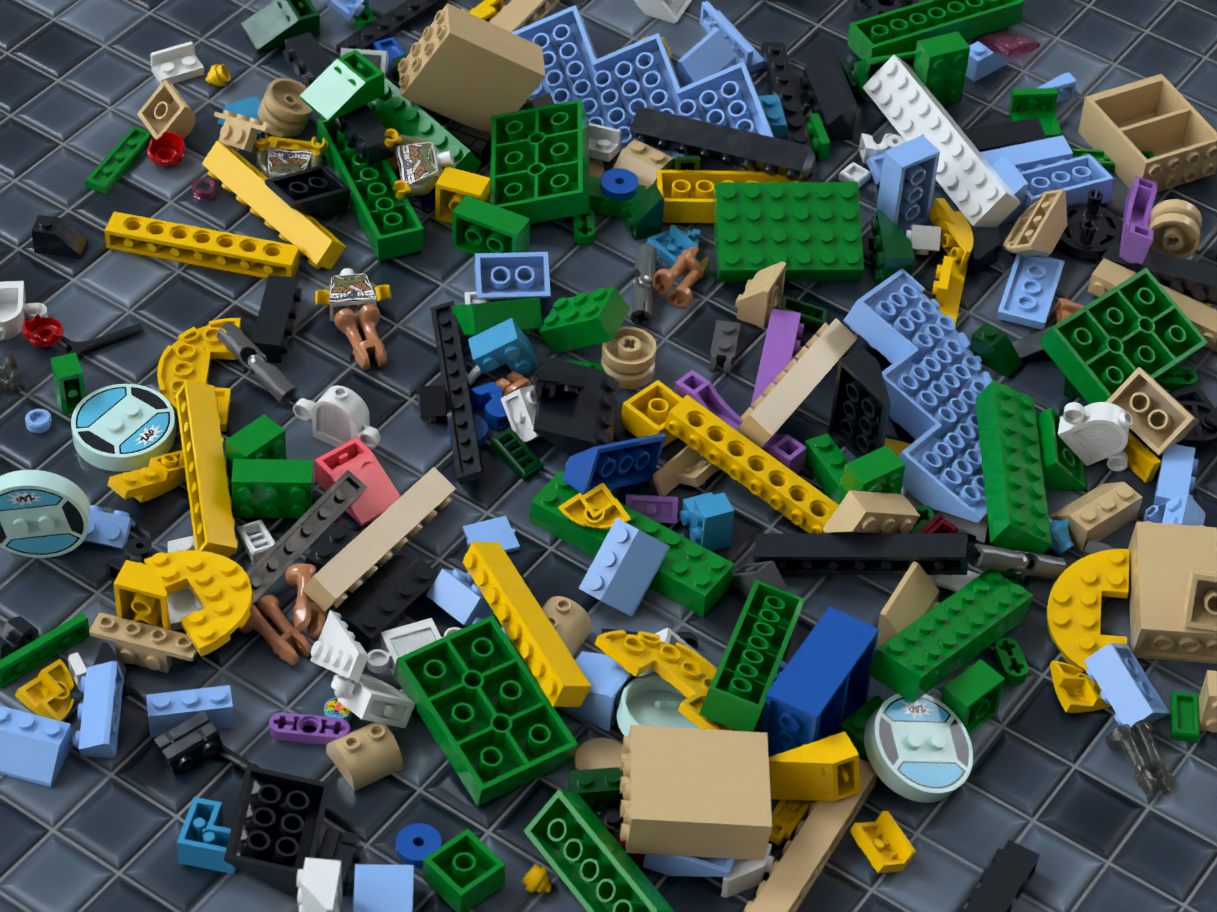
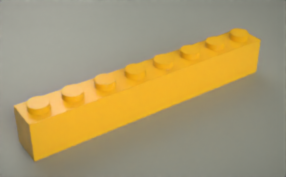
(294, 225)
(205, 469)
(526, 624)

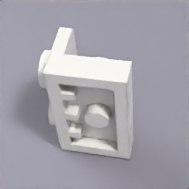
(176, 63)
(604, 142)
(521, 410)

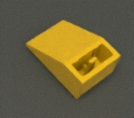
(816, 771)

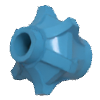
(1060, 537)

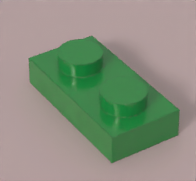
(819, 138)

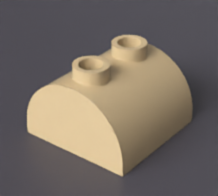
(167, 112)
(569, 621)
(366, 755)

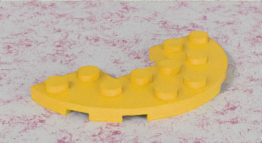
(191, 360)
(218, 586)
(1076, 604)
(674, 664)

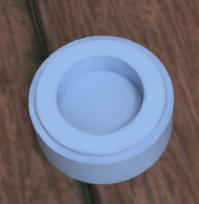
(38, 420)

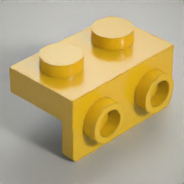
(883, 843)

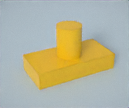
(1141, 459)

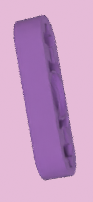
(302, 720)

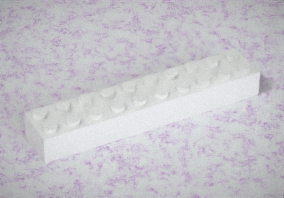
(961, 167)

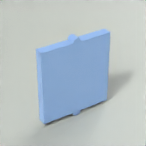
(493, 531)

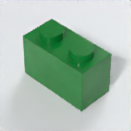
(68, 381)

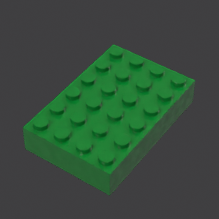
(541, 161)
(800, 223)
(1120, 332)
(485, 710)

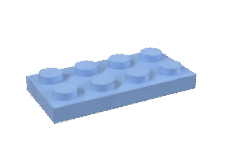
(1030, 290)

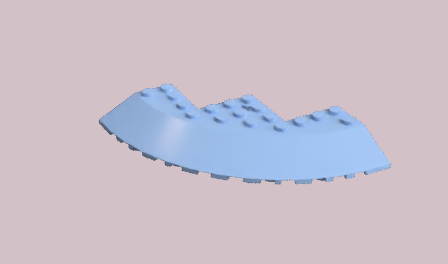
(634, 78)
(925, 371)

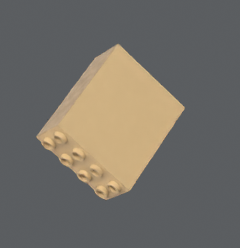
(470, 69)
(1155, 119)
(1157, 589)
(695, 792)

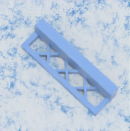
(743, 49)

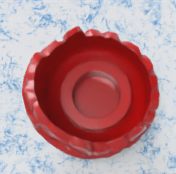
(166, 150)
(43, 331)

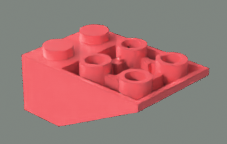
(363, 464)

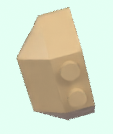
(1039, 226)

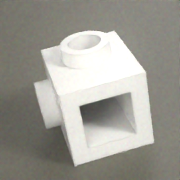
(924, 238)

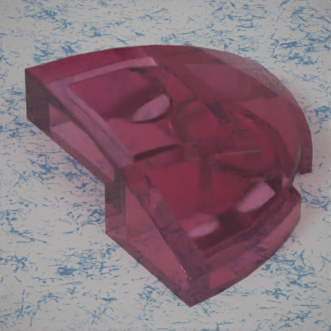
(1009, 43)

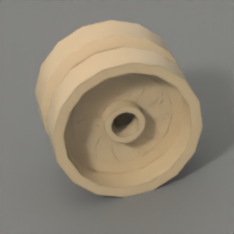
(284, 107)
(1175, 228)
(630, 357)

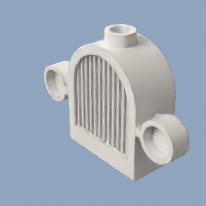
(15, 309)
(338, 417)
(1096, 433)
(402, 641)
(374, 700)

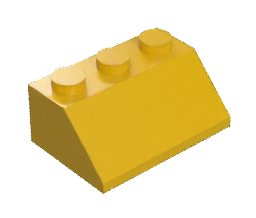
(141, 595)

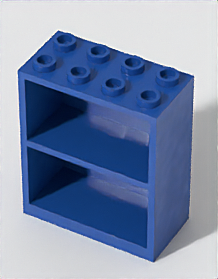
(820, 683)

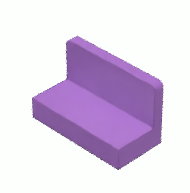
(656, 507)

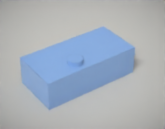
(1074, 175)
(908, 182)
(383, 888)

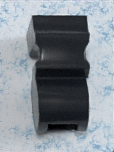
(135, 550)
(16, 635)

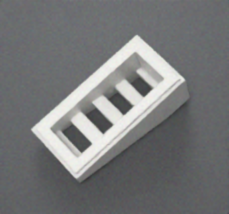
(256, 544)

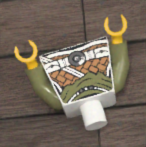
(280, 162)
(418, 164)
(350, 292)

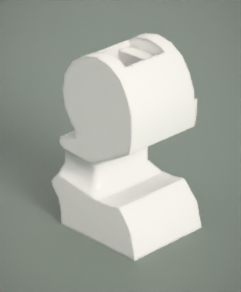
(869, 148)

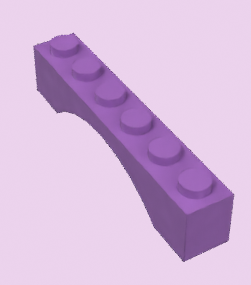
(1136, 235)
(781, 447)

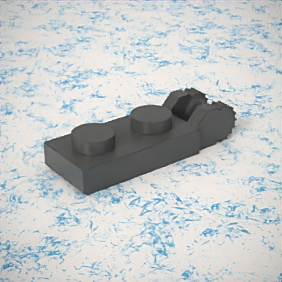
(724, 344)

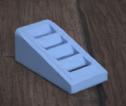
(1065, 86)

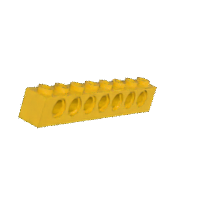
(201, 246)
(750, 465)

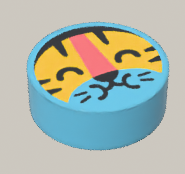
(335, 709)

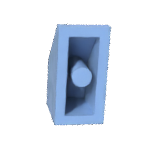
(982, 62)

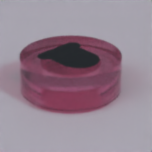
(203, 188)

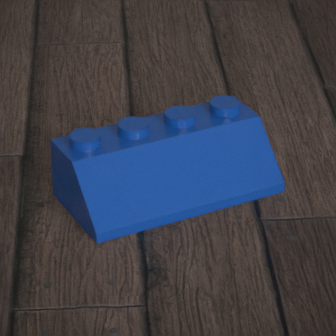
(615, 464)

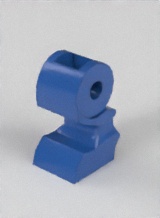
(489, 398)

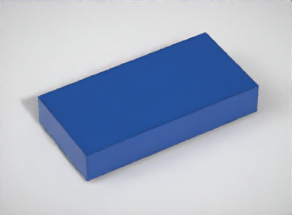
(392, 48)

